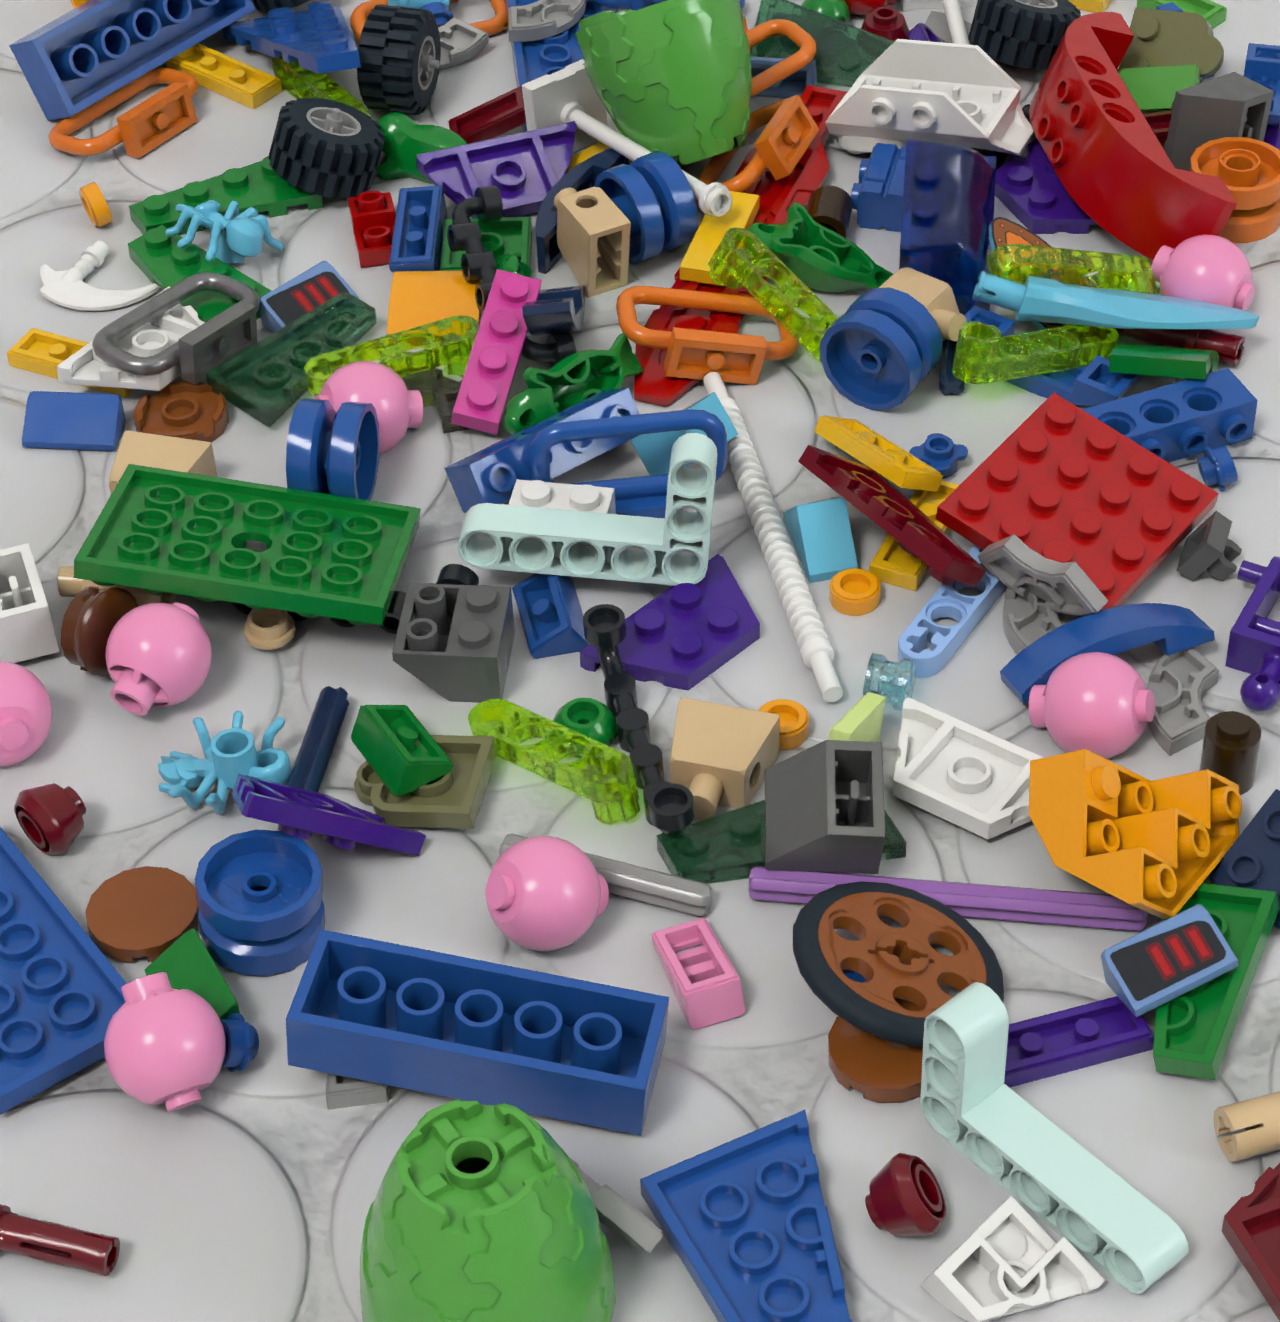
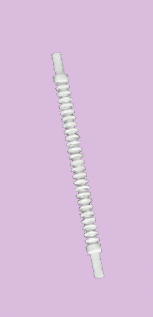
(777, 548)

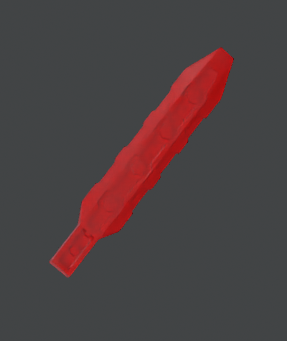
(775, 199)

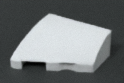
(1009, 1269)

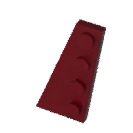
(896, 515)

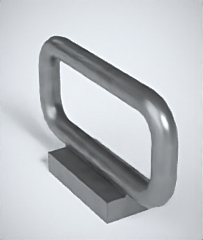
(198, 350)

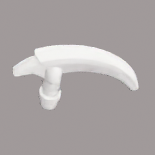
(70, 291)

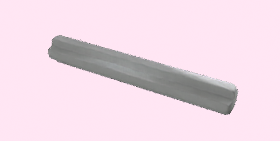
(645, 884)

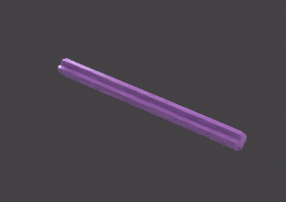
(966, 899)

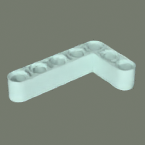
(607, 533)
(1031, 1155)

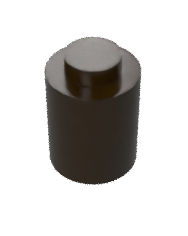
(831, 208)
(1232, 748)

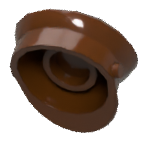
(89, 624)

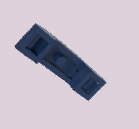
(580, 178)
(556, 311)

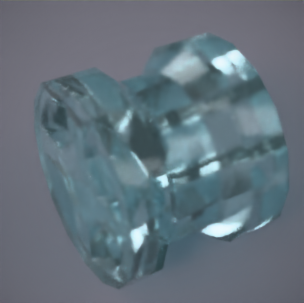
(891, 679)

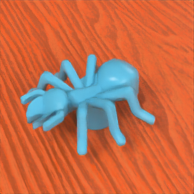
(231, 235)
(226, 756)

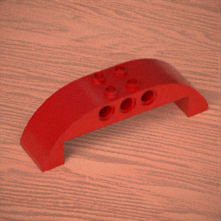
(1109, 150)

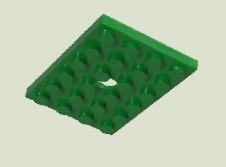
(193, 532)

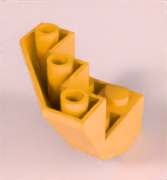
(1132, 833)

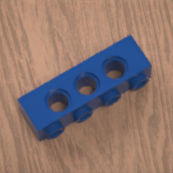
(1184, 415)
(493, 471)

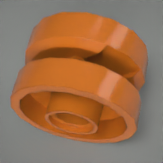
(1252, 177)

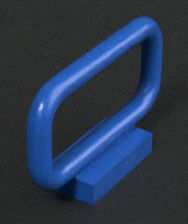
(634, 495)

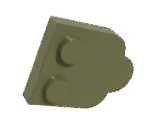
(1172, 40)
(443, 803)

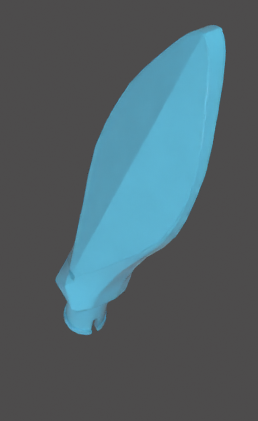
(1080, 305)

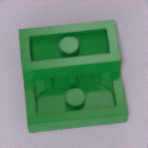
(1163, 361)

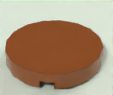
(183, 412)
(141, 913)
(873, 1065)

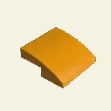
(429, 297)

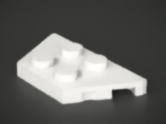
(146, 341)
(961, 772)

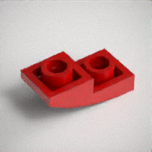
(373, 226)

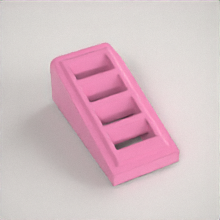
(700, 977)

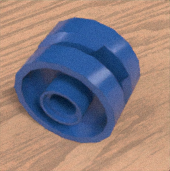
(655, 201)
(881, 348)
(333, 449)
(260, 902)

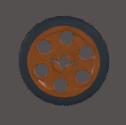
(889, 958)

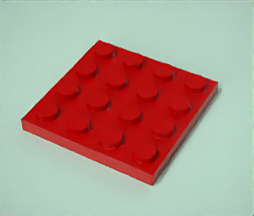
(1080, 497)

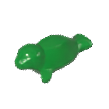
(406, 140)
(819, 254)
(570, 383)

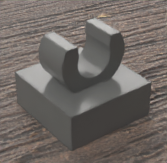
(1210, 550)

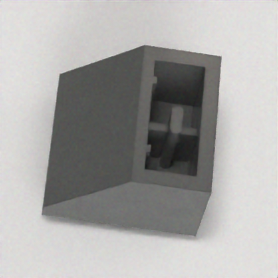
(1216, 110)
(457, 639)
(826, 809)

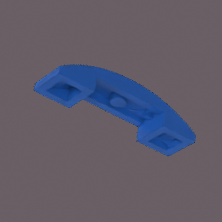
(1264, 68)
(1079, 386)
(1107, 632)

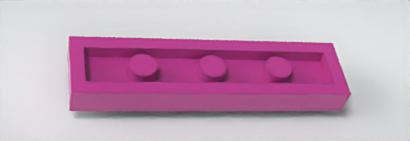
(495, 353)

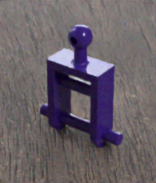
(1256, 639)

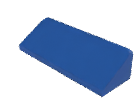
(418, 229)

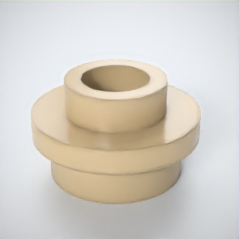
(269, 628)

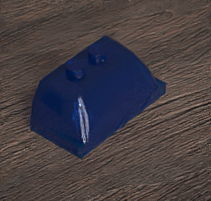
(947, 214)

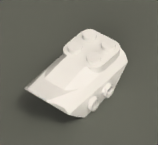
(934, 95)

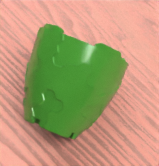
(673, 75)
(484, 1226)

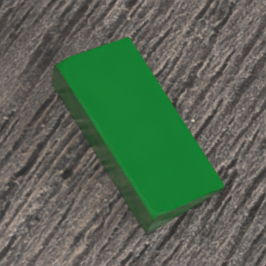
(398, 747)
(193, 969)

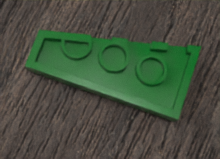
(249, 186)
(168, 264)
(1198, 1025)

